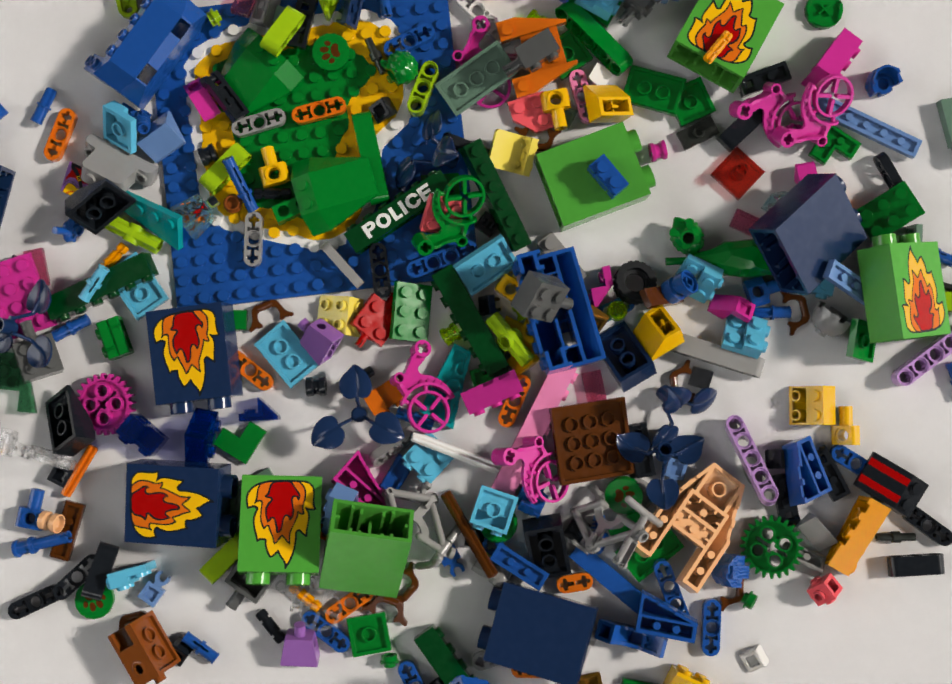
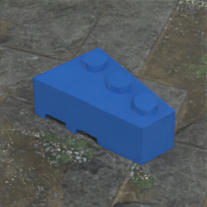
(804, 472)
(664, 620)

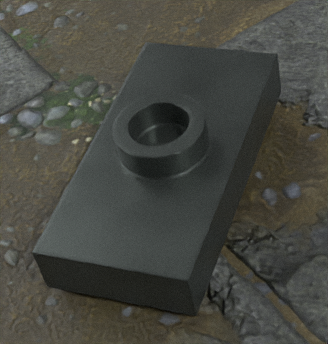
(697, 133)

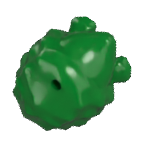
(400, 67)
(686, 236)

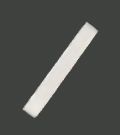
(486, 12)

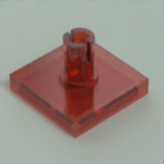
(737, 173)

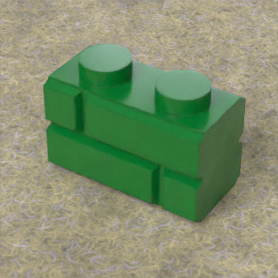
(114, 338)

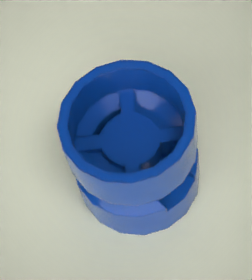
(679, 286)

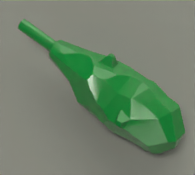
(734, 257)

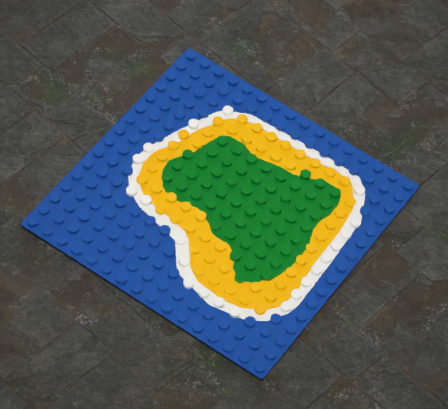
(292, 258)

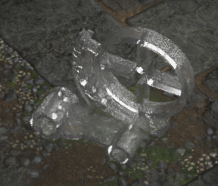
(10, 446)
(293, 591)

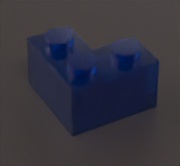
(143, 433)
(201, 435)

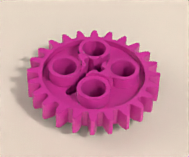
(93, 392)

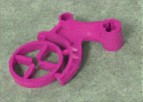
(472, 48)
(769, 102)
(814, 128)
(412, 379)
(531, 454)

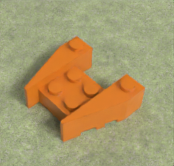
(524, 29)

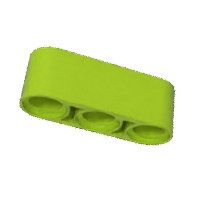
(282, 31)
(423, 80)
(217, 176)
(221, 560)

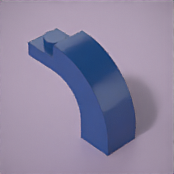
(625, 635)

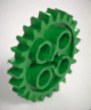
(763, 561)

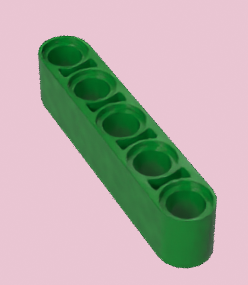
(594, 37)
(369, 148)

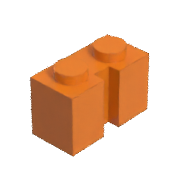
(383, 398)

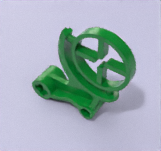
(450, 229)

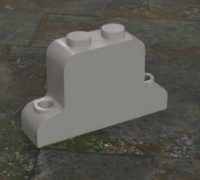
(115, 164)

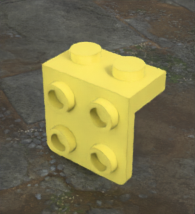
(513, 152)
(340, 312)

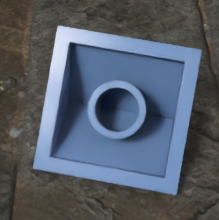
(162, 138)

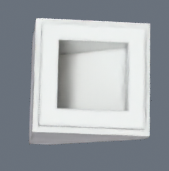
(599, 75)
(754, 658)

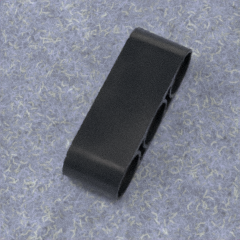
(739, 130)
(915, 564)
(101, 566)

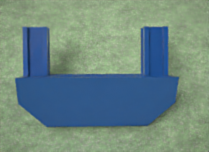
(148, 41)
(578, 321)

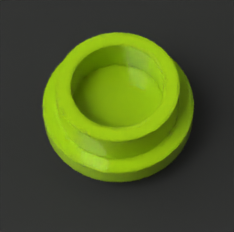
(214, 17)

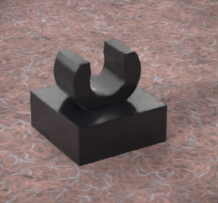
(486, 224)
(487, 305)

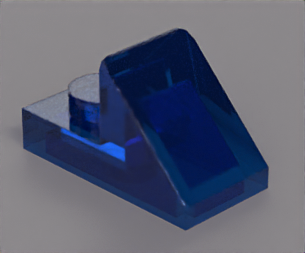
(265, 412)

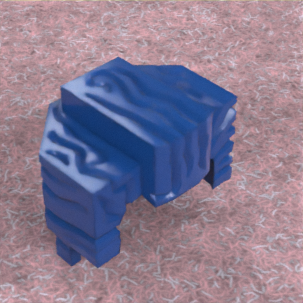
(882, 80)
(526, 506)
(731, 571)

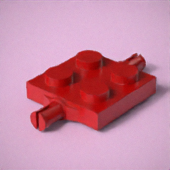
(374, 320)

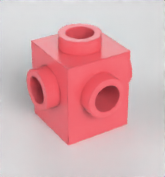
(824, 589)

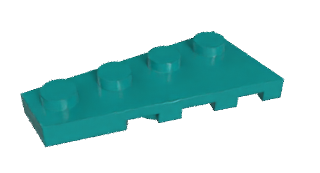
(158, 220)
(453, 375)

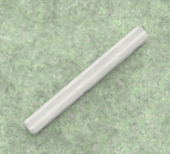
(455, 452)

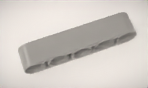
(715, 355)

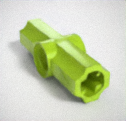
(135, 234)
(510, 339)

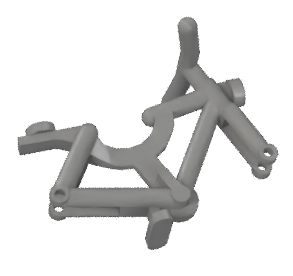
(428, 502)
(593, 541)

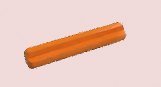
(79, 471)

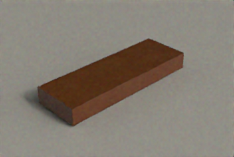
(654, 298)
(73, 516)

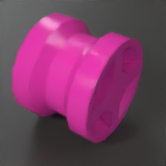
(657, 151)

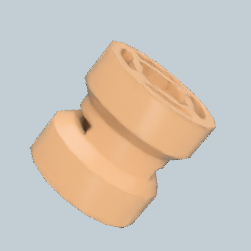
(50, 521)

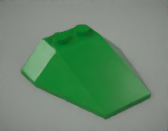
(257, 74)
(331, 189)

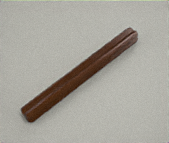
(469, 534)

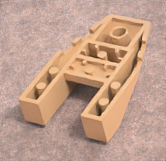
(702, 515)

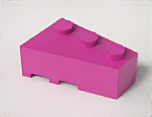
(835, 58)
(492, 393)
(358, 477)

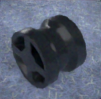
(208, 154)

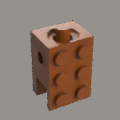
(144, 649)

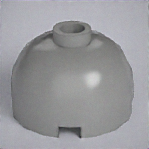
(829, 321)

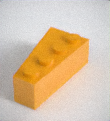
(856, 534)

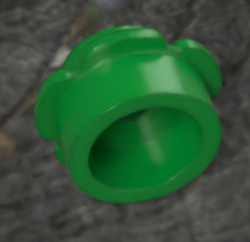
(749, 600)
(389, 660)

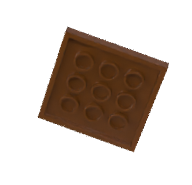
(587, 440)

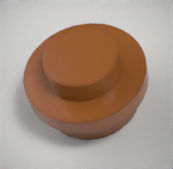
(232, 204)

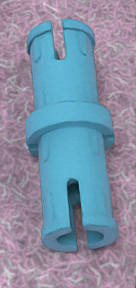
(99, 274)

